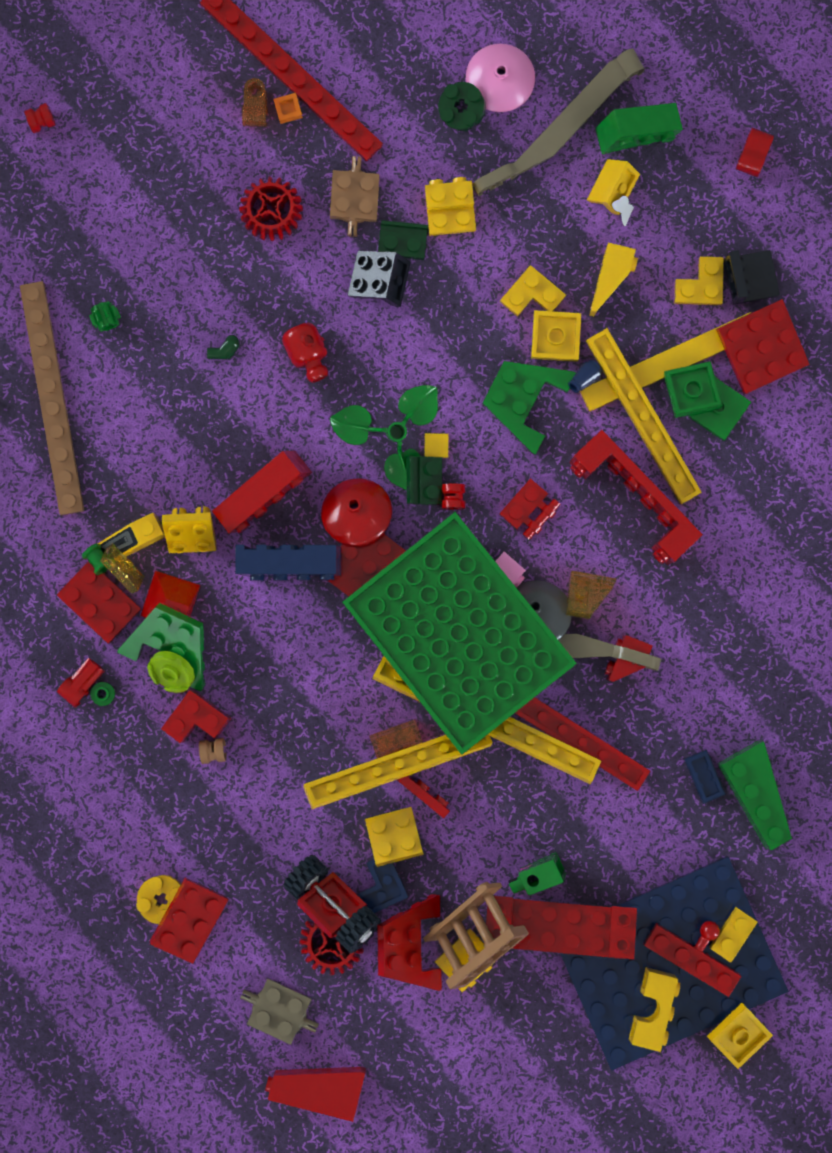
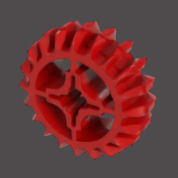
(259, 192)
(315, 953)

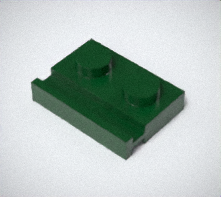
(403, 238)
(424, 480)

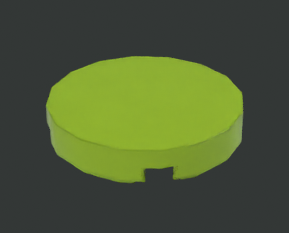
(171, 671)

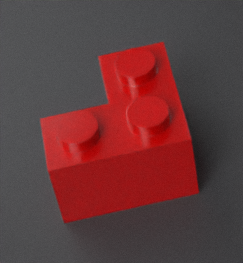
(193, 712)

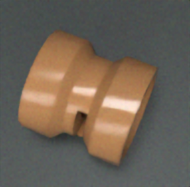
(212, 751)

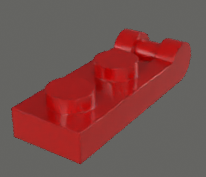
(420, 790)

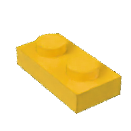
(733, 934)

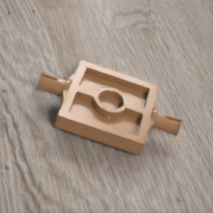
(354, 196)

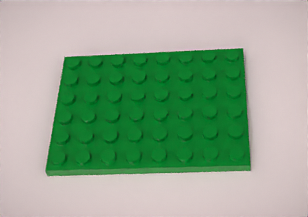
(459, 633)

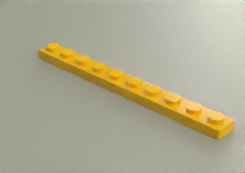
(516, 735)

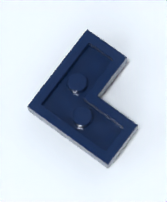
(387, 890)

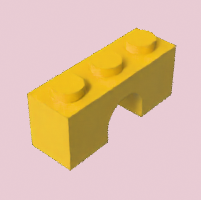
(651, 1030)

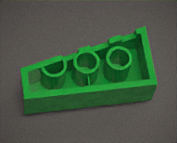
(756, 790)

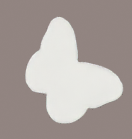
(623, 206)

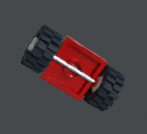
(331, 904)

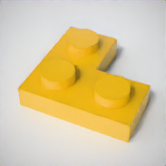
(532, 286)
(708, 287)

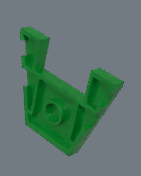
(515, 394)
(172, 632)

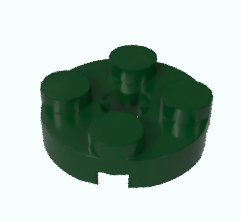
(450, 113)

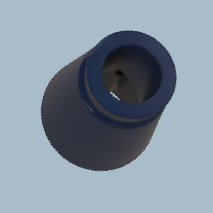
(586, 375)

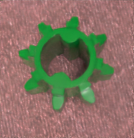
(104, 316)

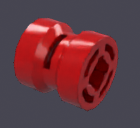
(39, 118)
(453, 496)

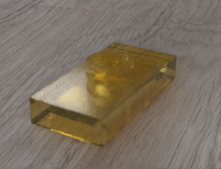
(122, 568)

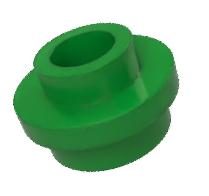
(110, 693)

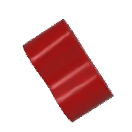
(754, 152)

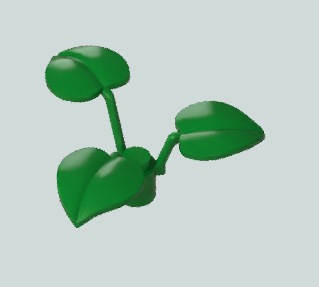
(353, 425)

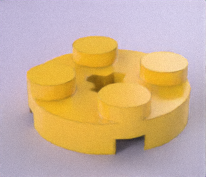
(146, 895)

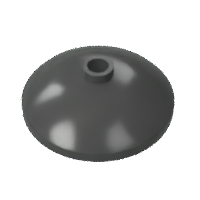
(551, 604)

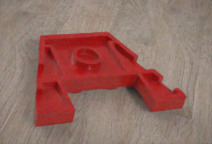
(401, 946)

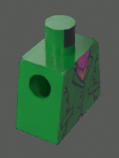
(547, 870)

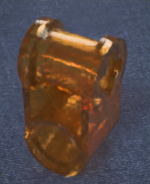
(254, 107)

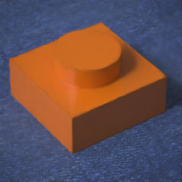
(288, 108)

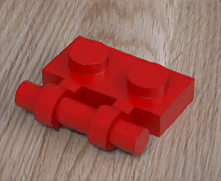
(524, 503)

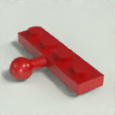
(692, 957)

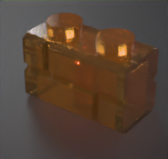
(396, 738)

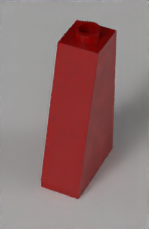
(319, 1090)

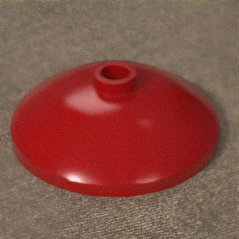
(363, 523)

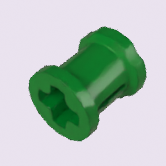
(94, 555)

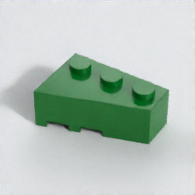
(638, 127)

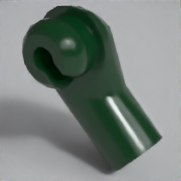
(226, 350)

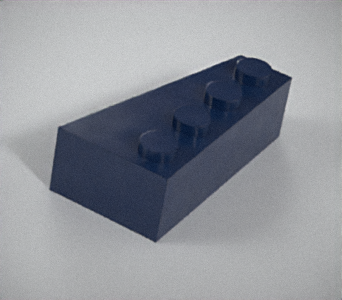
(288, 561)

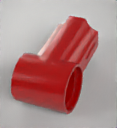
(78, 685)

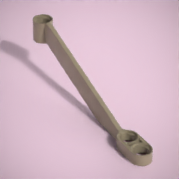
(569, 121)
(586, 647)

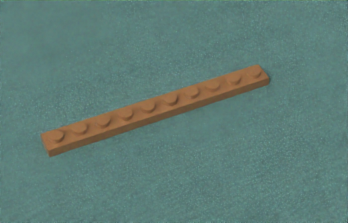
(52, 398)

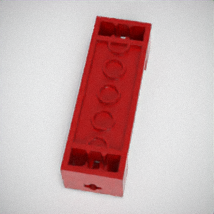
(683, 532)
(569, 927)

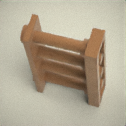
(493, 948)

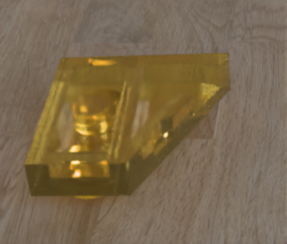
(587, 593)

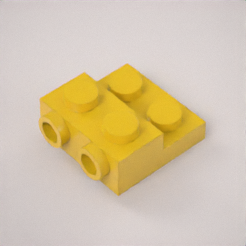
(450, 206)

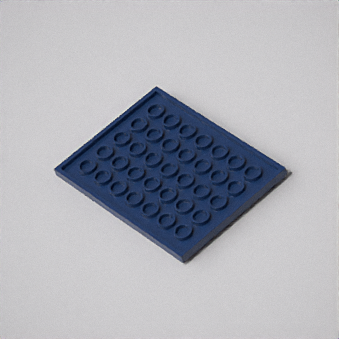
(612, 985)

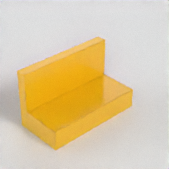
(613, 182)

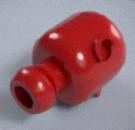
(306, 350)

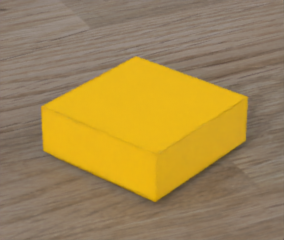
(436, 445)

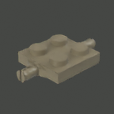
(279, 1011)

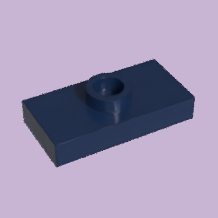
(704, 776)

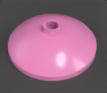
(503, 91)

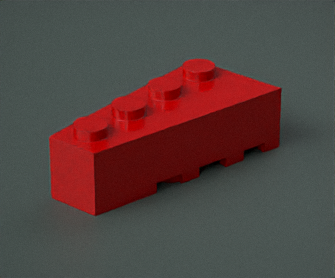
(261, 491)

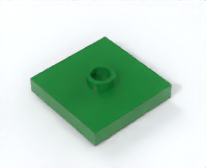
(692, 389)
(722, 420)

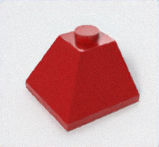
(172, 593)

